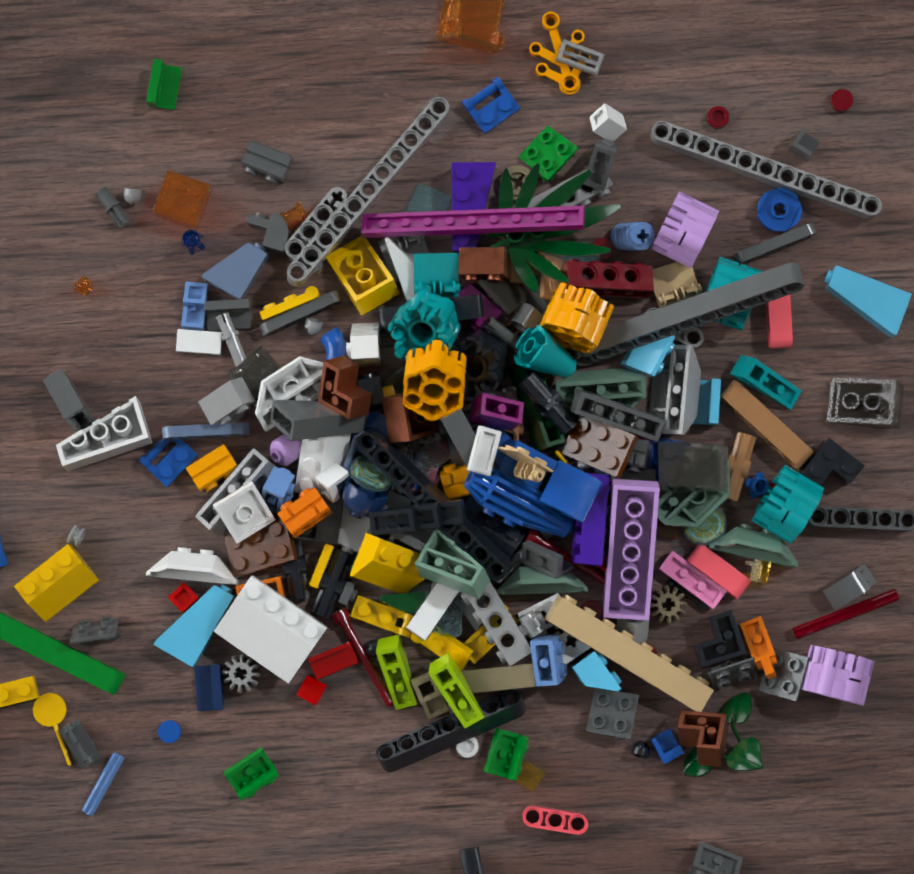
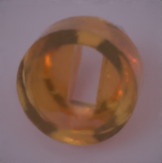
(83, 285)

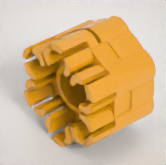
(576, 323)
(434, 381)

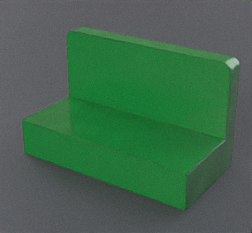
(163, 85)

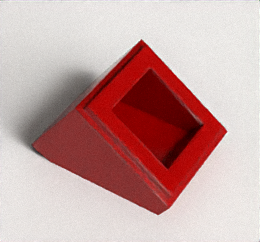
(311, 690)

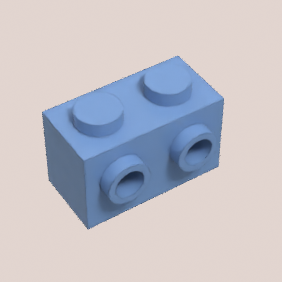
(278, 489)
(548, 660)

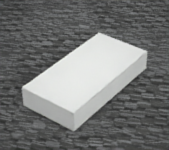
(199, 342)
(484, 450)

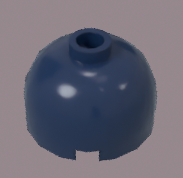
(362, 501)

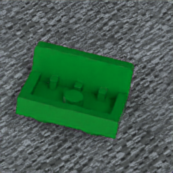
(506, 754)
(251, 774)

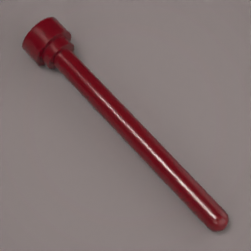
(536, 537)
(342, 619)

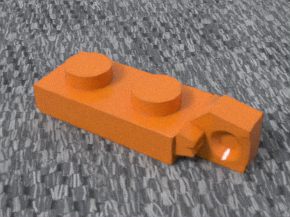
(760, 645)

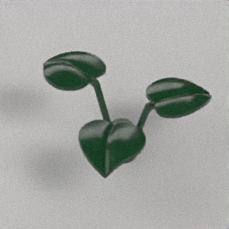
(742, 757)

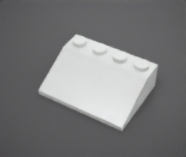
(270, 629)

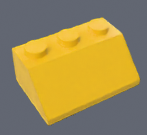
(386, 565)
(56, 582)

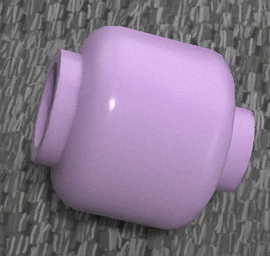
(284, 450)

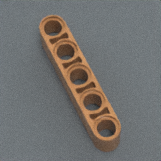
(766, 425)

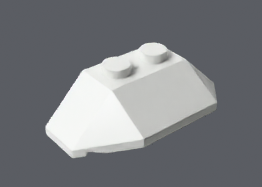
(292, 382)
(193, 567)

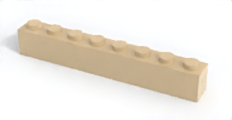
(629, 654)

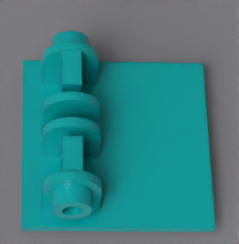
(437, 273)

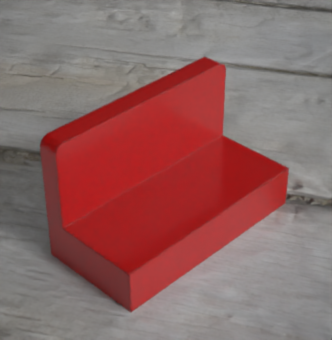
(333, 660)

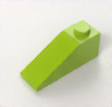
(396, 671)
(455, 690)

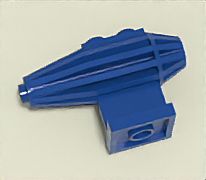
(517, 498)

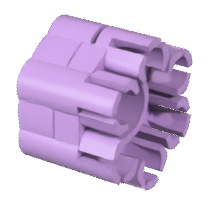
(688, 232)
(837, 675)

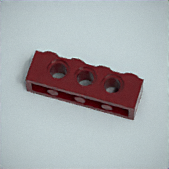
(618, 286)

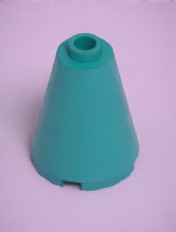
(543, 353)

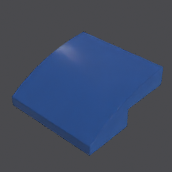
(570, 491)

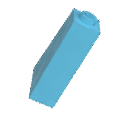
(871, 299)
(196, 627)

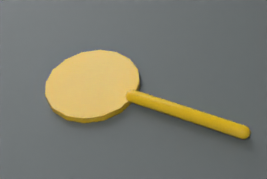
(50, 711)

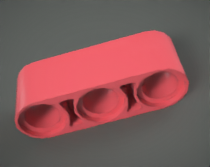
(779, 323)
(719, 570)
(546, 812)

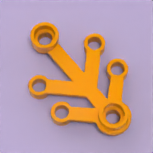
(566, 75)

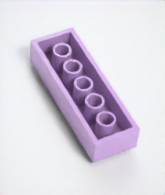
(631, 549)

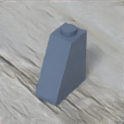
(238, 271)

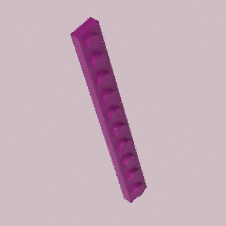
(473, 221)

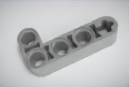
(313, 222)

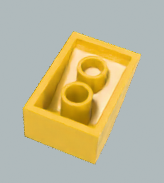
(362, 275)

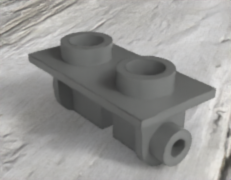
(80, 743)

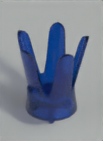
(192, 239)

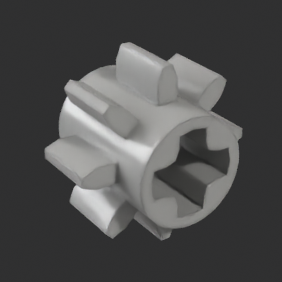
(531, 624)

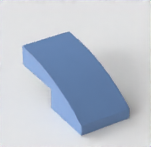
(194, 307)

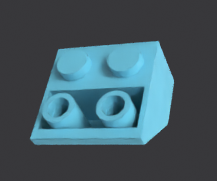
(649, 357)
(593, 672)

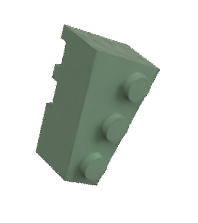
(450, 566)

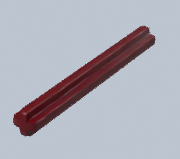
(845, 614)

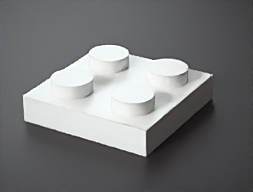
(244, 512)

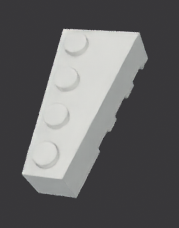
(106, 437)

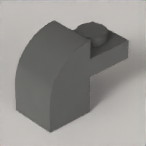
(276, 231)
(849, 586)

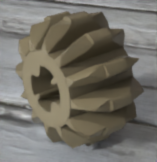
(672, 610)

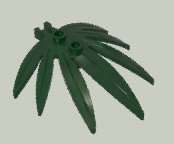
(522, 244)

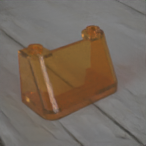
(472, 24)

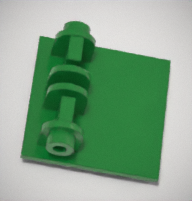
(550, 151)

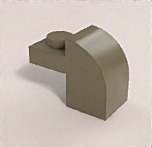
(429, 695)

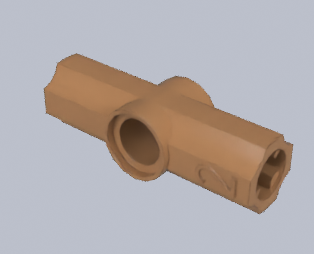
(740, 463)

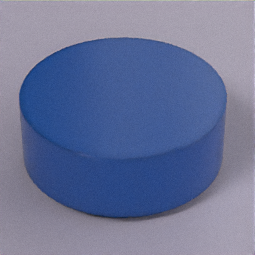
(169, 731)

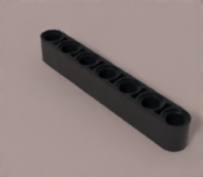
(417, 743)

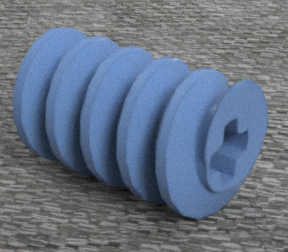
(632, 236)

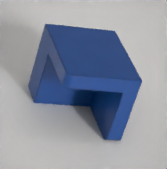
(666, 746)

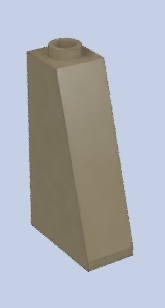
(500, 678)

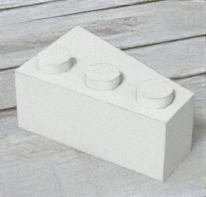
(364, 344)

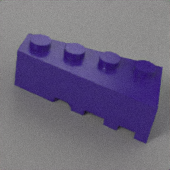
(470, 192)
(590, 535)

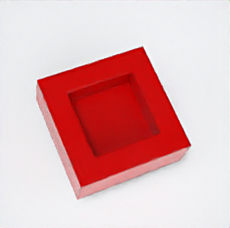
(183, 598)

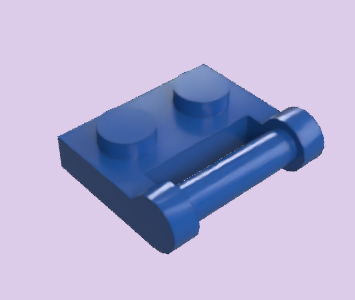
(494, 112)
(172, 464)

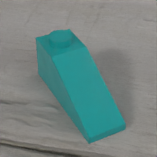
(765, 381)

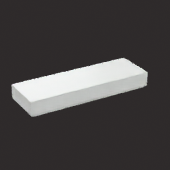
(431, 610)

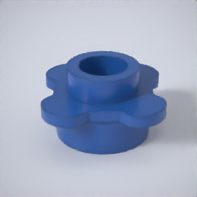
(762, 485)

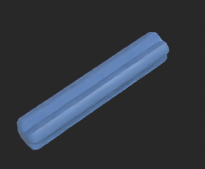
(103, 784)

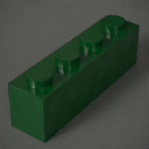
(541, 430)

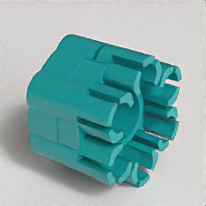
(727, 272)
(428, 309)
(788, 504)

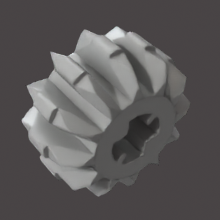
(239, 681)

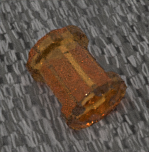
(294, 215)

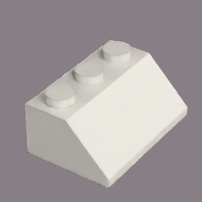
(317, 456)

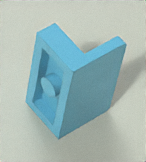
(708, 402)

